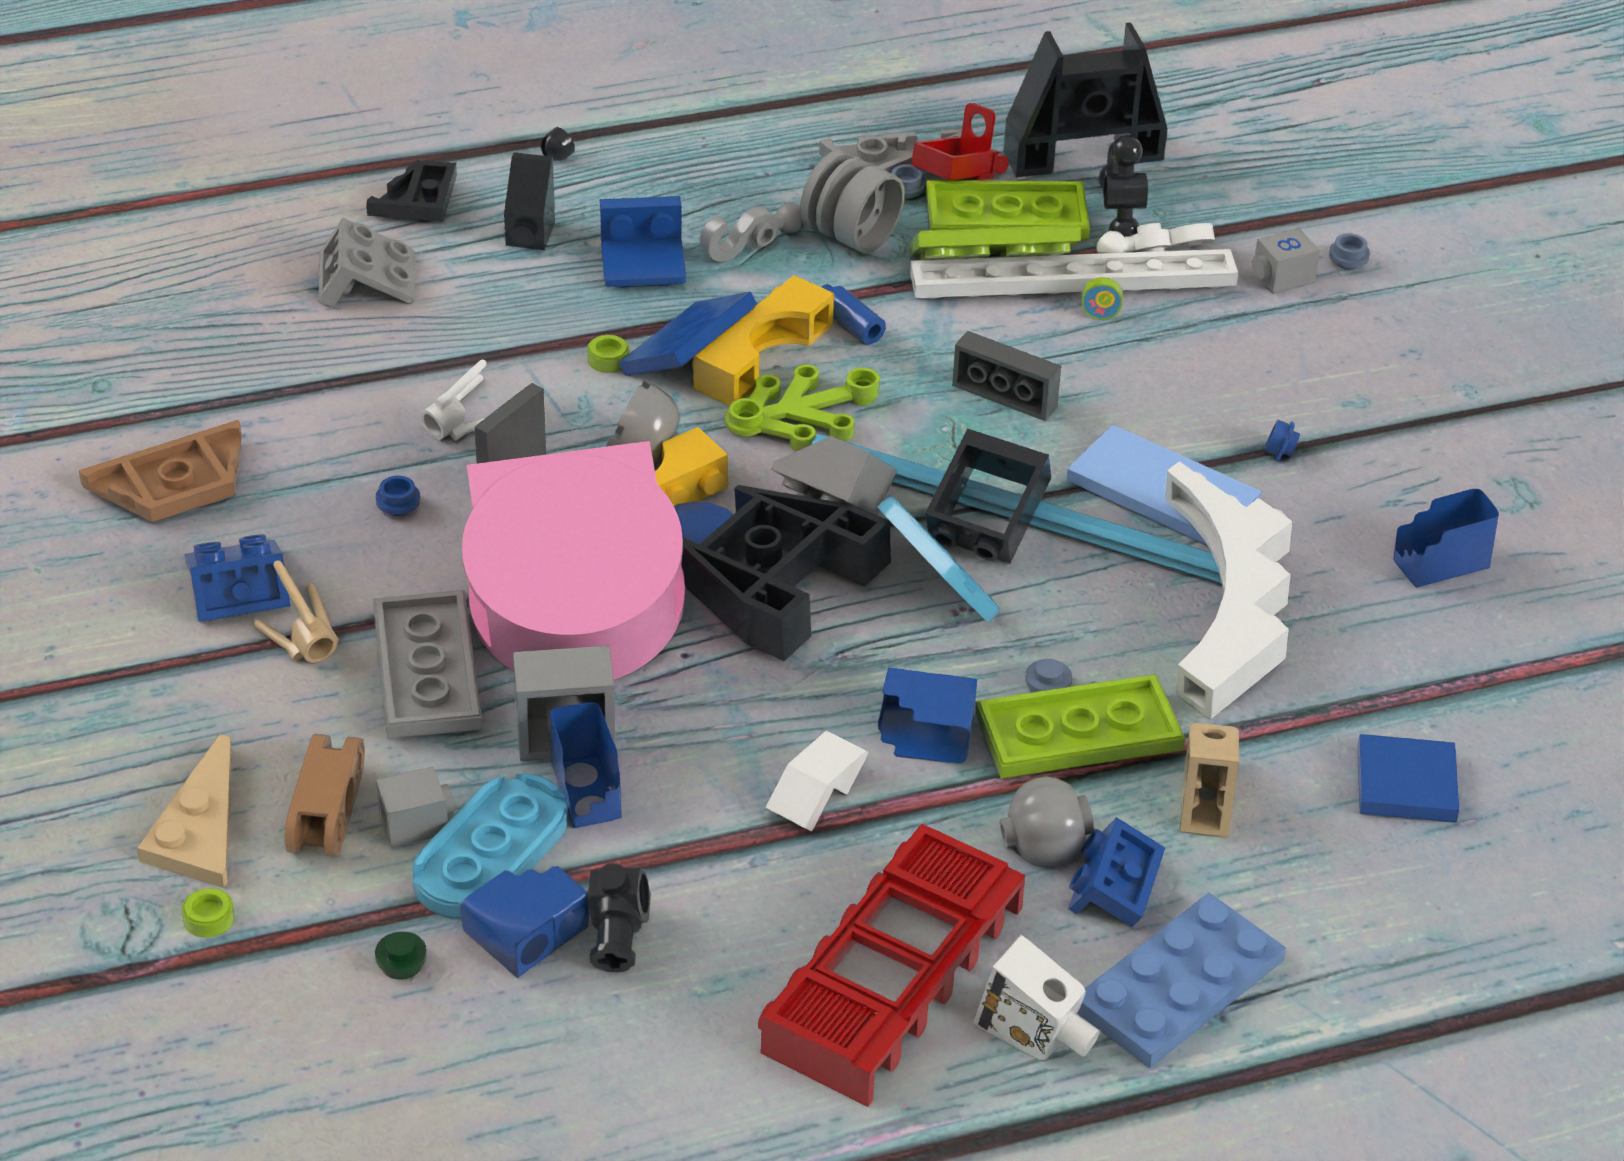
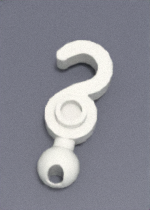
(1153, 238)

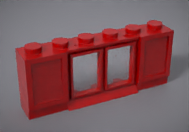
(889, 962)

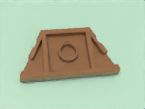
(172, 474)

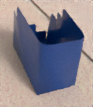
(1448, 538)
(927, 714)
(583, 736)
(525, 916)

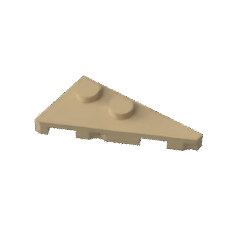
(194, 826)

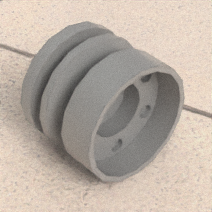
(852, 201)

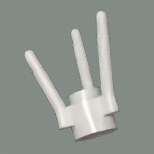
(447, 413)

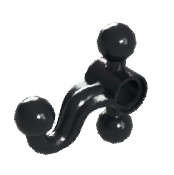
(1122, 186)

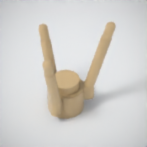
(310, 634)

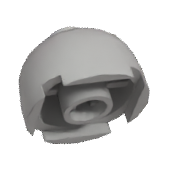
(648, 417)

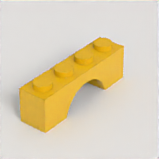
(789, 315)
(692, 467)

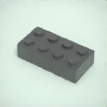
(1006, 375)

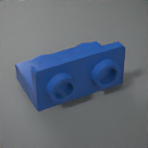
(1117, 872)

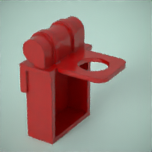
(964, 156)

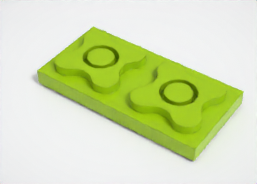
(1006, 204)
(988, 241)
(1079, 726)

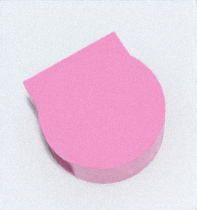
(574, 555)

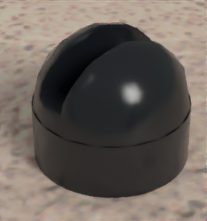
(557, 144)

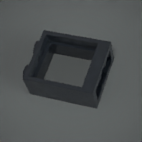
(998, 459)

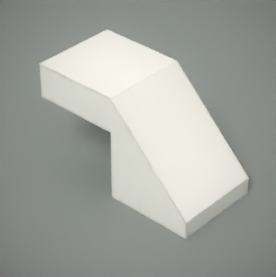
(813, 776)

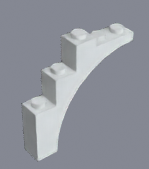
(1246, 635)

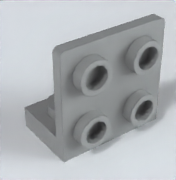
(368, 257)

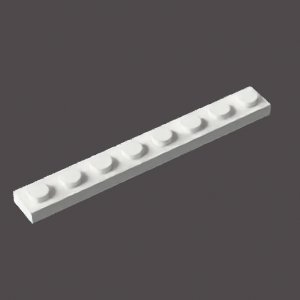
(1072, 272)

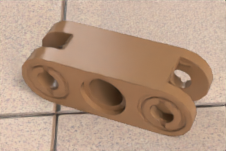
(325, 795)

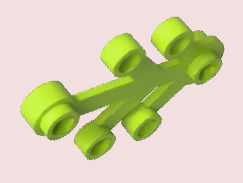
(749, 416)

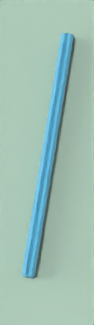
(1058, 519)

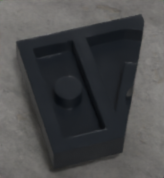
(418, 193)

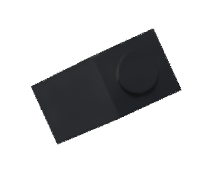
(529, 201)

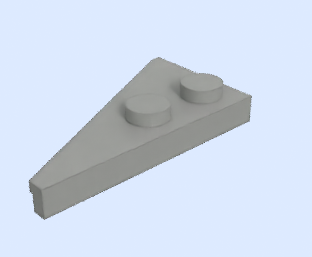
(885, 150)

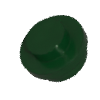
(400, 954)

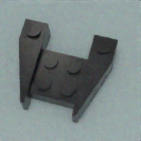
(1083, 100)
(766, 548)

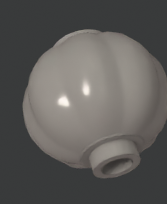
(1047, 822)

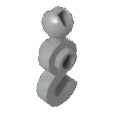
(754, 228)

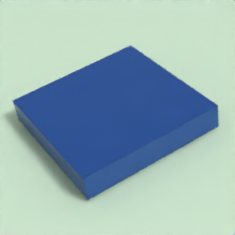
(1407, 778)

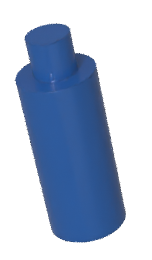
(856, 315)

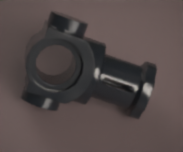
(618, 907)

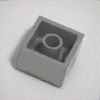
(556, 680)

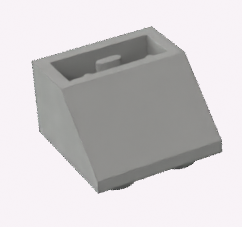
(837, 474)

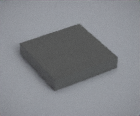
(513, 428)

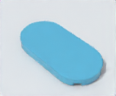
(939, 558)
(495, 831)

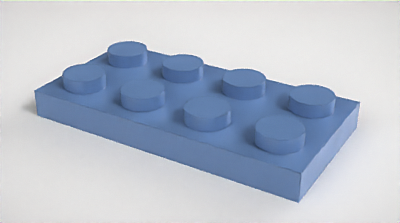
(1179, 979)

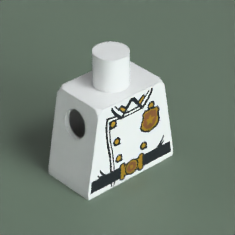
(1034, 1004)

